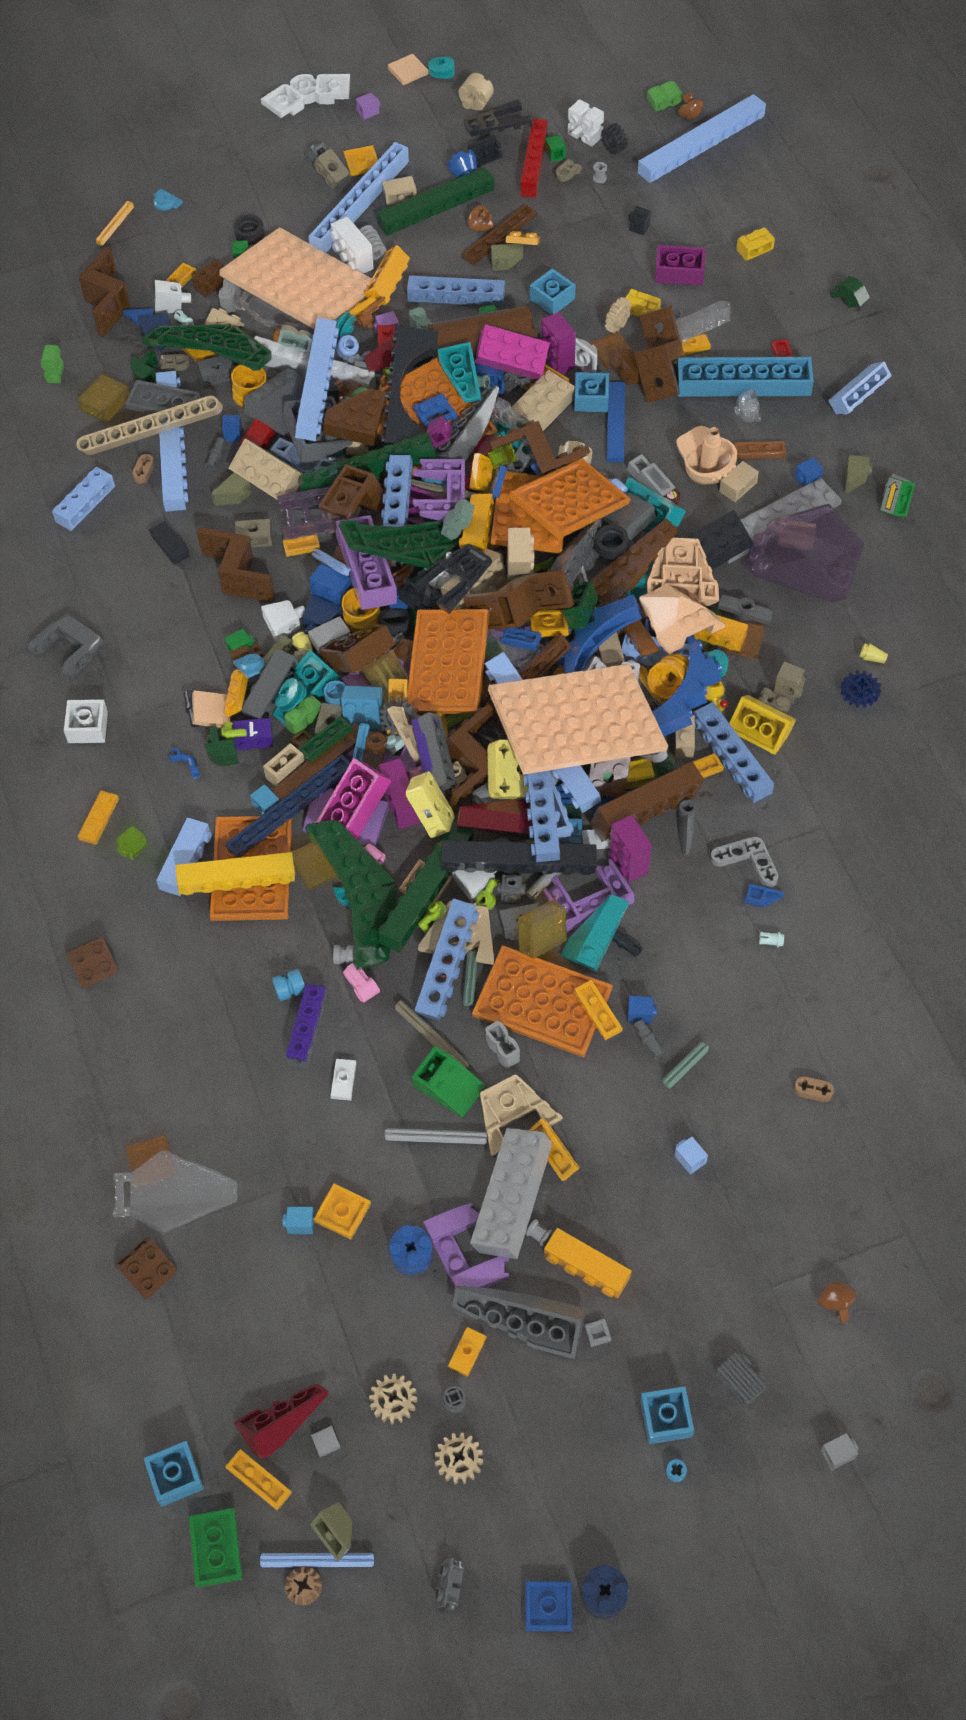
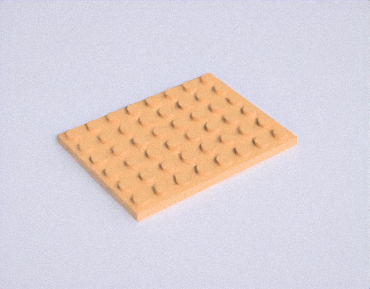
(297, 278)
(577, 718)

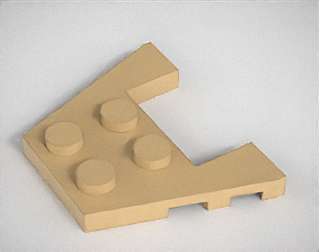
(405, 730)
(480, 935)
(509, 1102)

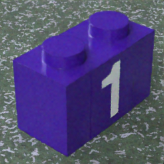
(258, 734)

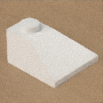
(585, 356)

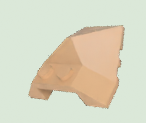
(685, 568)
(677, 617)

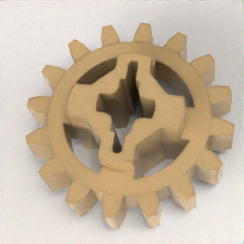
(618, 315)
(401, 1402)
(467, 1463)

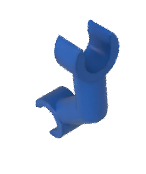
(186, 758)

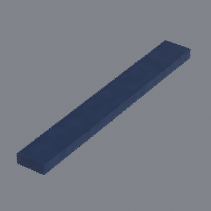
(288, 807)

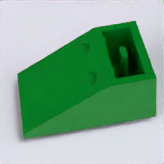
(447, 1082)

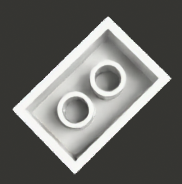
(351, 245)

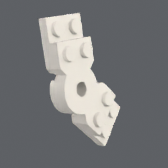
(306, 90)

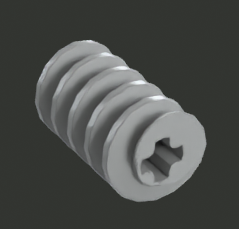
(378, 247)

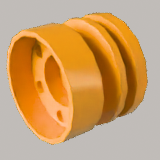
(245, 382)
(355, 617)
(667, 675)

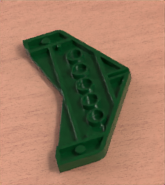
(218, 338)
(409, 544)
(363, 885)

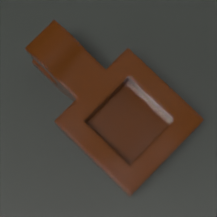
(243, 651)

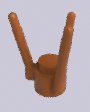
(366, 318)

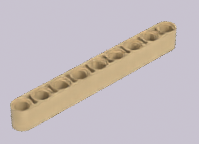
(156, 428)

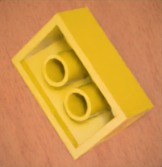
(761, 724)

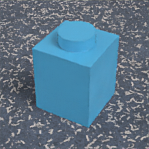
(299, 1220)

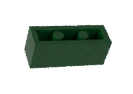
(584, 602)

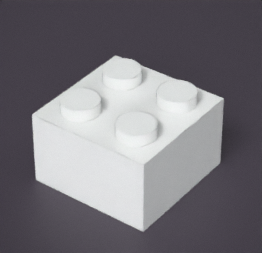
(86, 721)

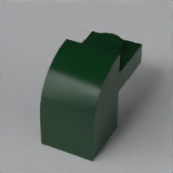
(852, 291)
(144, 368)
(220, 752)

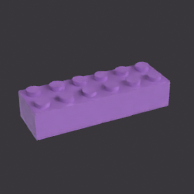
(368, 573)

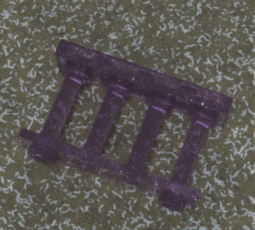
(305, 500)

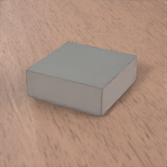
(597, 1332)
(325, 1441)

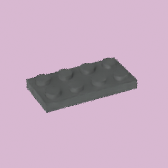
(154, 397)

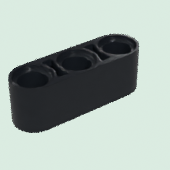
(169, 542)

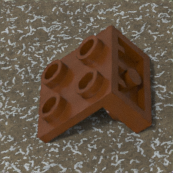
(92, 962)
(146, 1267)

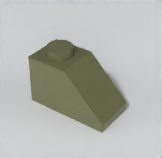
(505, 256)
(857, 472)
(231, 491)
(334, 1529)

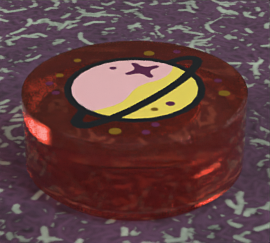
(673, 496)

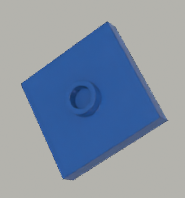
(549, 1606)

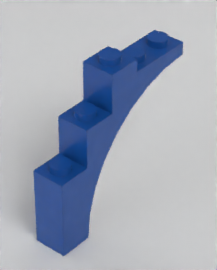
(605, 623)
(701, 673)

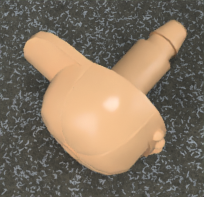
(706, 455)

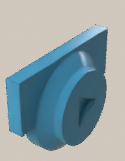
(166, 201)
(250, 664)

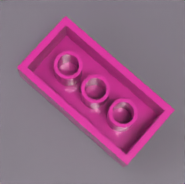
(512, 352)
(356, 797)

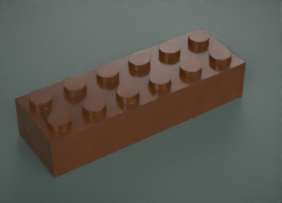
(649, 799)

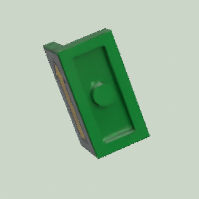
(897, 497)

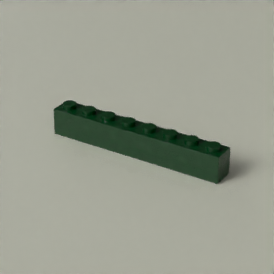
(435, 201)
(374, 461)
(419, 894)

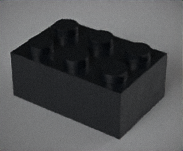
(723, 539)

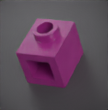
(440, 431)

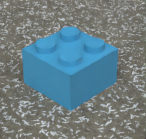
(552, 292)
(591, 392)
(362, 705)
(667, 1415)
(173, 1473)

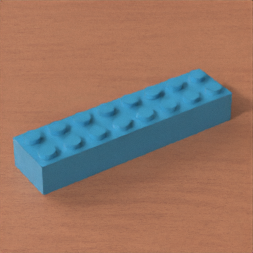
(737, 374)

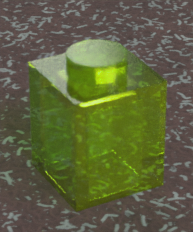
(502, 456)
(131, 843)

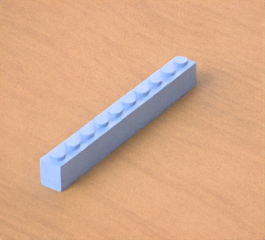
(701, 138)
(361, 194)
(317, 379)
(172, 456)
(573, 778)

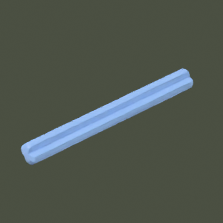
(331, 562)
(316, 1560)

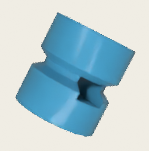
(333, 692)
(288, 985)

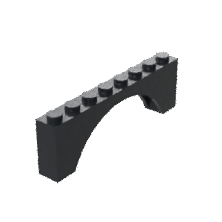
(411, 348)

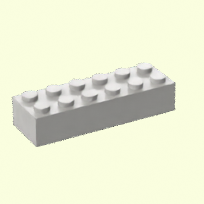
(511, 1193)

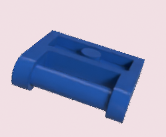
(433, 408)

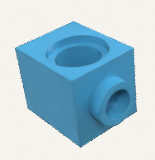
(263, 799)

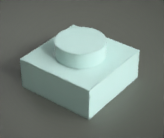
(393, 744)

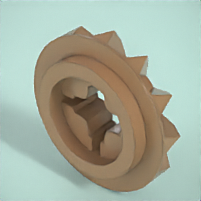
(306, 1596)

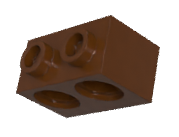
(208, 278)

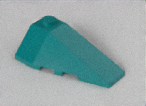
(663, 507)

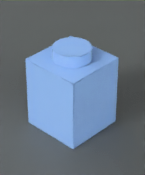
(690, 1155)

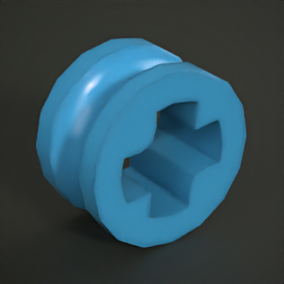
(676, 1478)

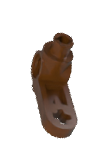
(375, 749)

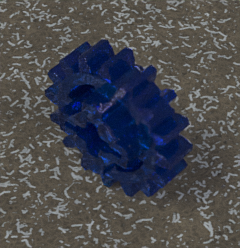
(851, 689)

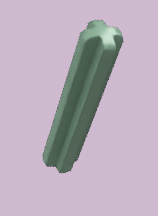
(470, 979)
(685, 1065)

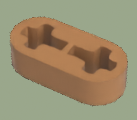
(147, 469)
(814, 1089)

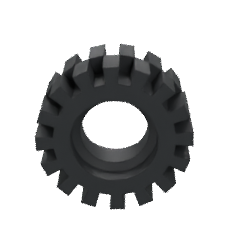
(614, 138)

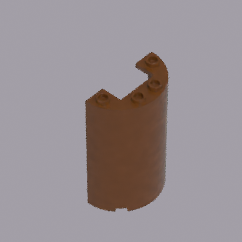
(469, 328)

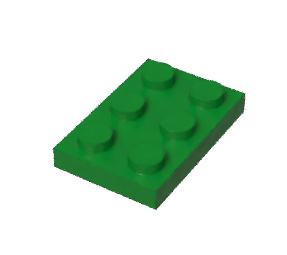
(215, 1548)

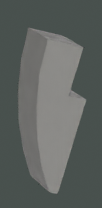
(650, 475)

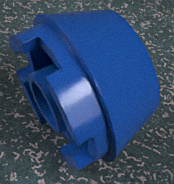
(462, 164)

